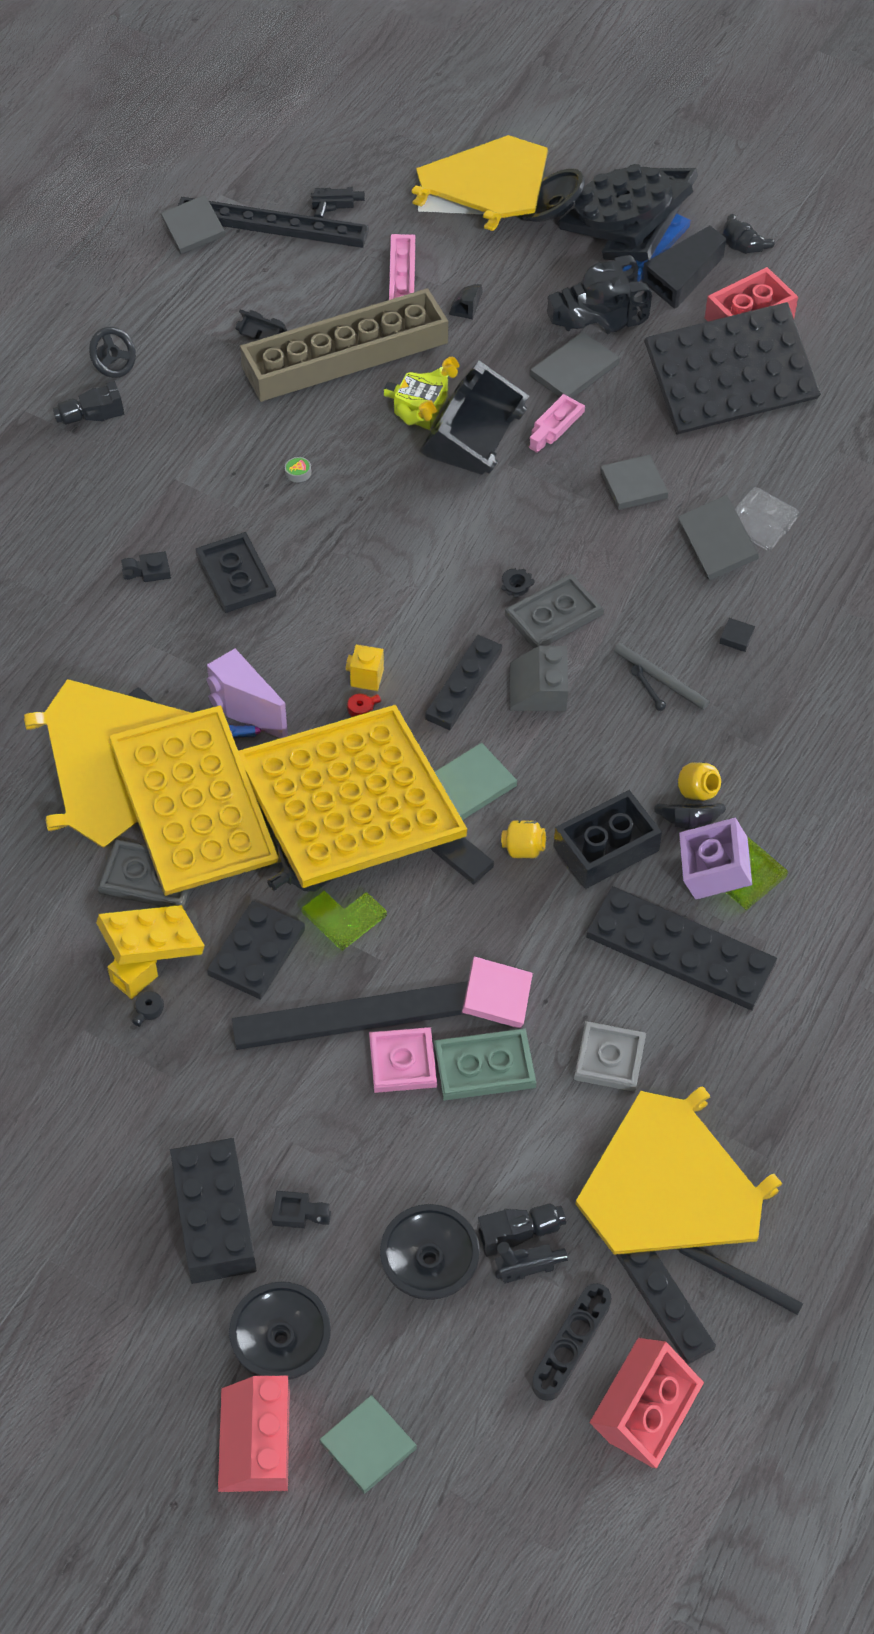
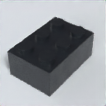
(607, 839)

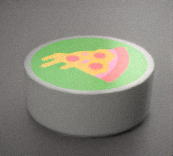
(298, 469)

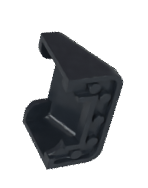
(475, 420)

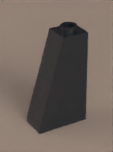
(684, 265)

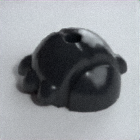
(516, 582)

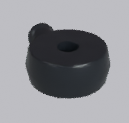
(147, 1012)

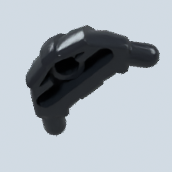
(743, 238)
(690, 815)

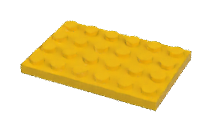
(193, 800)

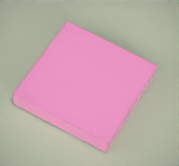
(497, 992)
(402, 1060)

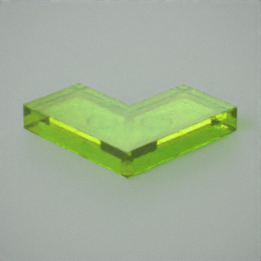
(765, 875)
(342, 924)

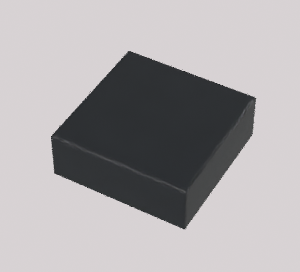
(737, 634)

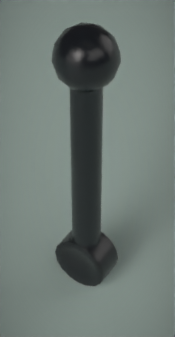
(637, 670)

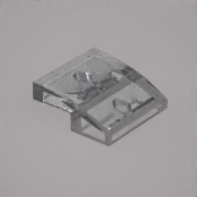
(765, 517)

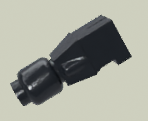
(94, 405)
(518, 1226)

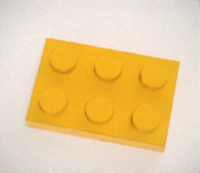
(150, 934)

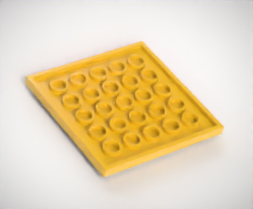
(350, 795)

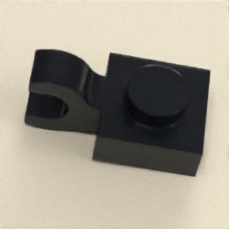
(150, 566)
(294, 1208)

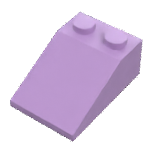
(245, 694)

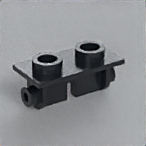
(254, 323)

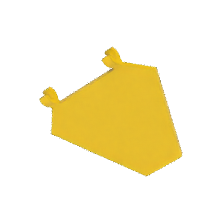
(492, 178)
(86, 767)
(670, 1182)

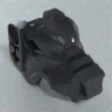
(603, 298)

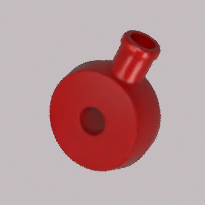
(361, 704)

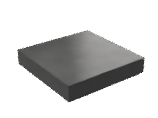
(193, 224)
(634, 482)

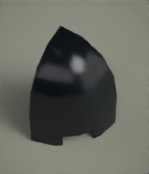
(466, 301)

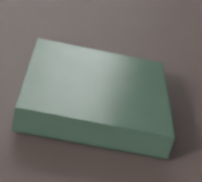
(368, 1444)

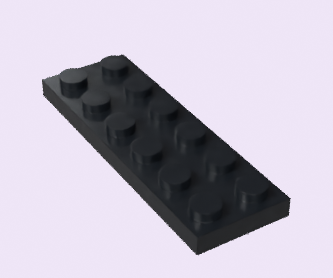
(648, 245)
(682, 948)

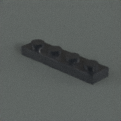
(463, 682)
(668, 1304)

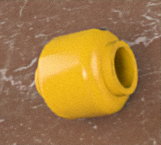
(699, 781)
(524, 839)

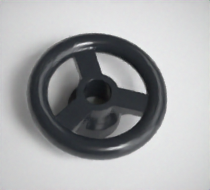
(101, 358)

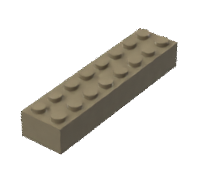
(344, 344)

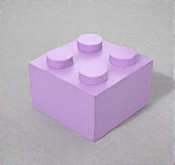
(715, 858)

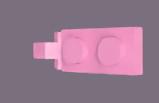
(555, 422)

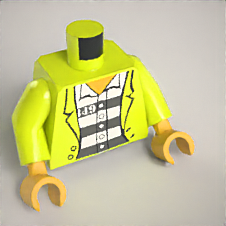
(422, 395)

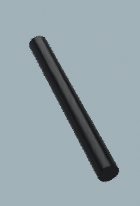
(743, 1279)

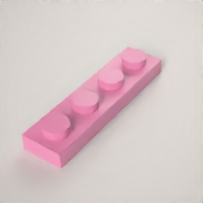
(402, 265)

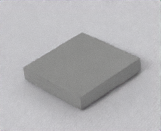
(610, 1056)

